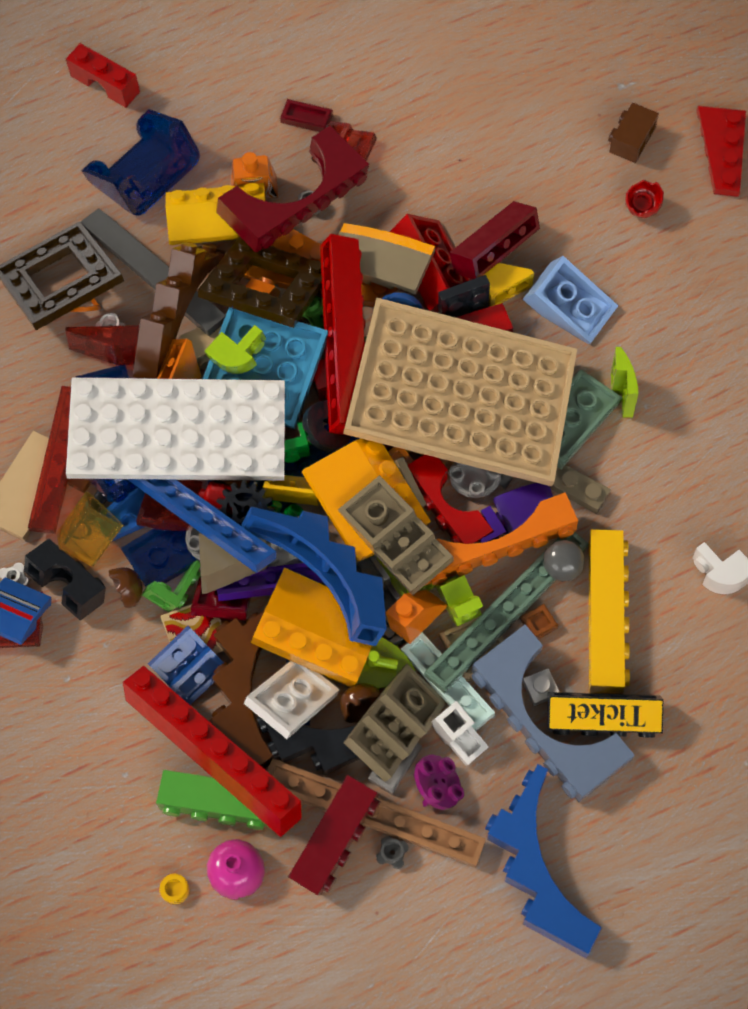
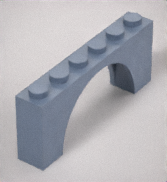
(577, 766)

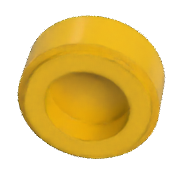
(174, 889)

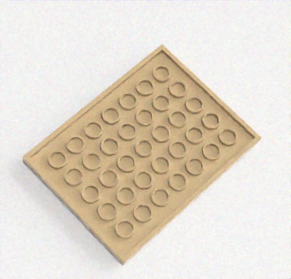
(462, 392)

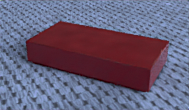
(305, 115)

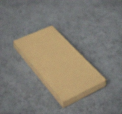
(20, 486)

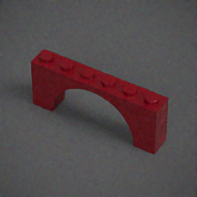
(263, 222)

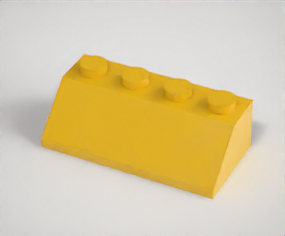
(193, 214)

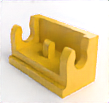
(292, 490)

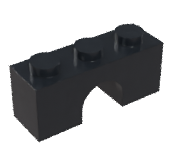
(50, 564)

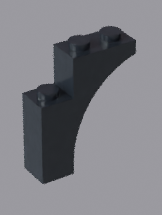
(328, 746)

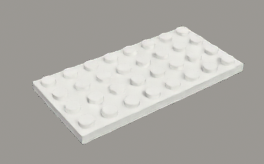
(176, 429)

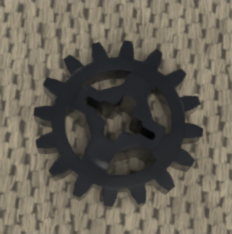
(237, 501)

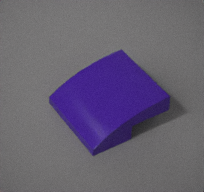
(520, 504)

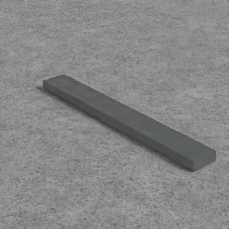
(147, 266)

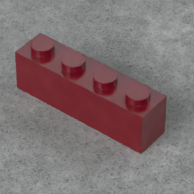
(495, 240)
(334, 835)

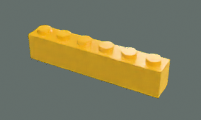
(606, 612)

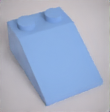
(570, 300)

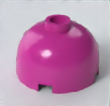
(235, 869)

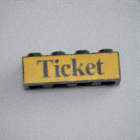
(604, 713)

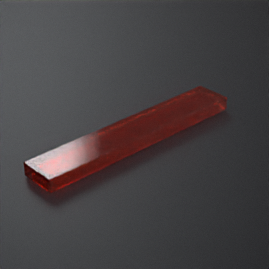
(53, 477)

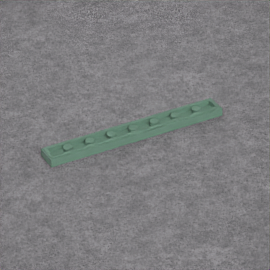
(494, 622)

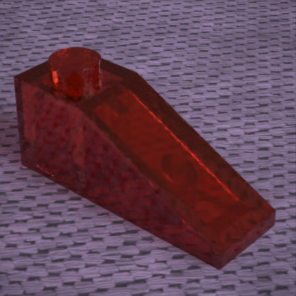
(105, 343)

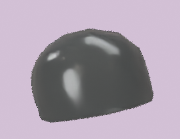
(564, 560)

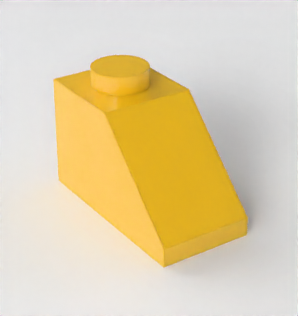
(508, 282)

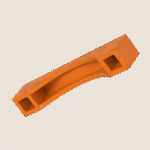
(549, 520)

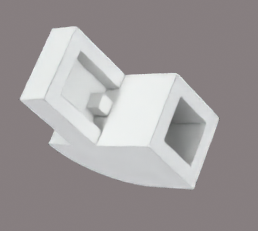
(721, 576)
(456, 730)

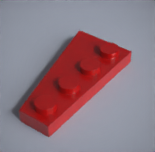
(724, 144)

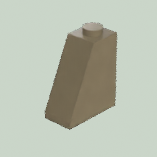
(219, 566)

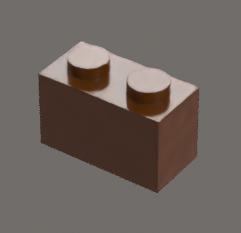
(633, 132)

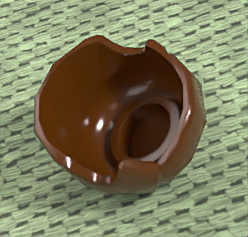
(128, 584)
(357, 701)

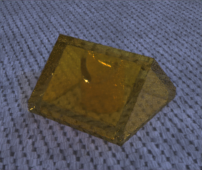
(88, 530)

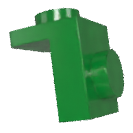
(297, 447)

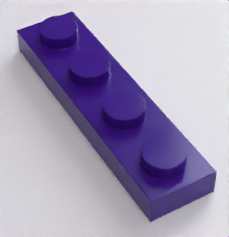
(262, 582)

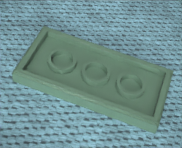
(586, 410)

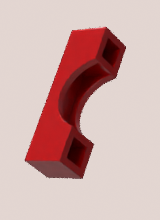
(462, 526)

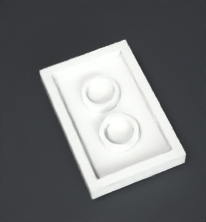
(291, 698)

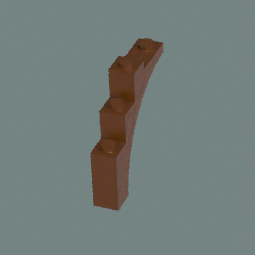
(171, 299)
(235, 684)

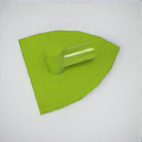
(383, 664)

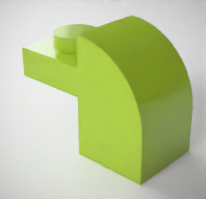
(236, 357)
(460, 600)

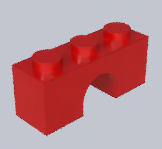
(91, 66)

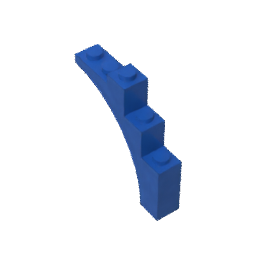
(335, 564)
(550, 911)

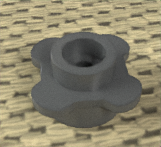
(392, 844)

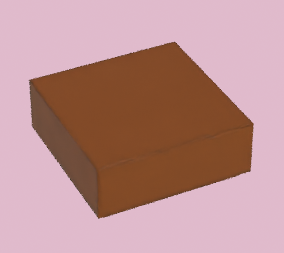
(539, 621)

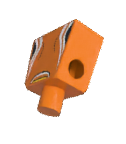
(255, 170)

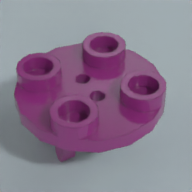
(438, 782)

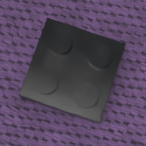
(464, 297)

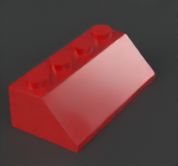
(440, 270)

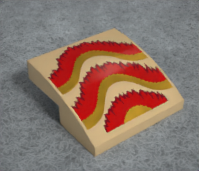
(203, 626)

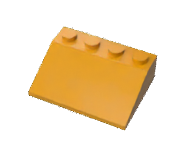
(346, 474)
(310, 629)

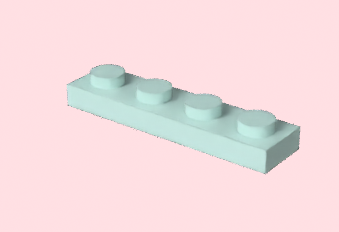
(422, 655)

